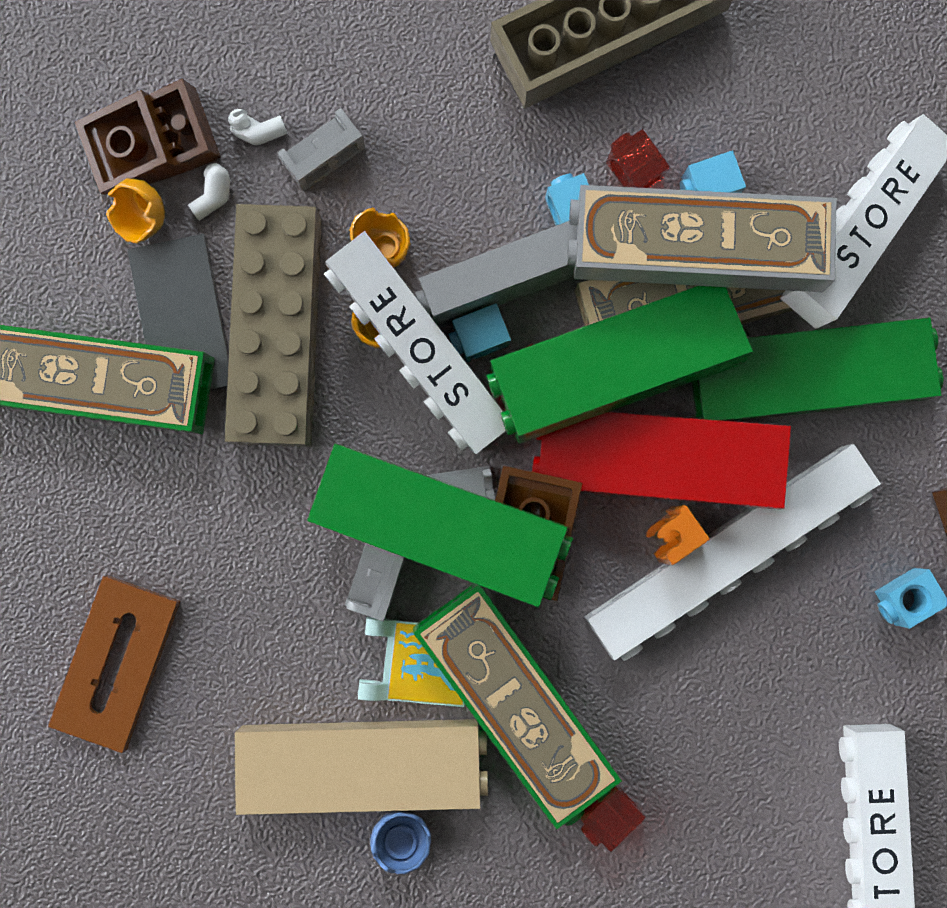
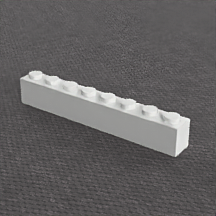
(732, 551)

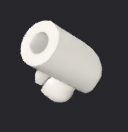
(254, 131)
(215, 191)

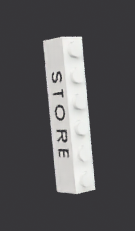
(875, 214)
(417, 342)
(877, 816)

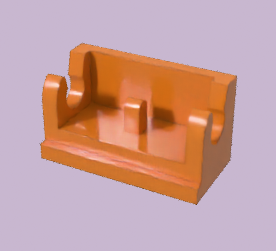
(680, 532)

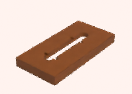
(117, 722)

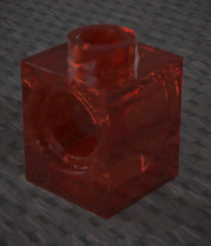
(636, 161)
(611, 819)

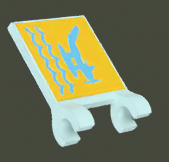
(408, 669)

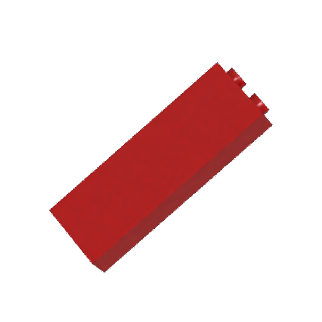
(671, 459)

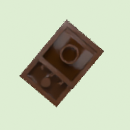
(148, 136)
(543, 496)

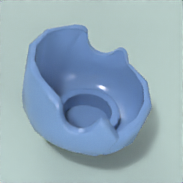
(400, 842)

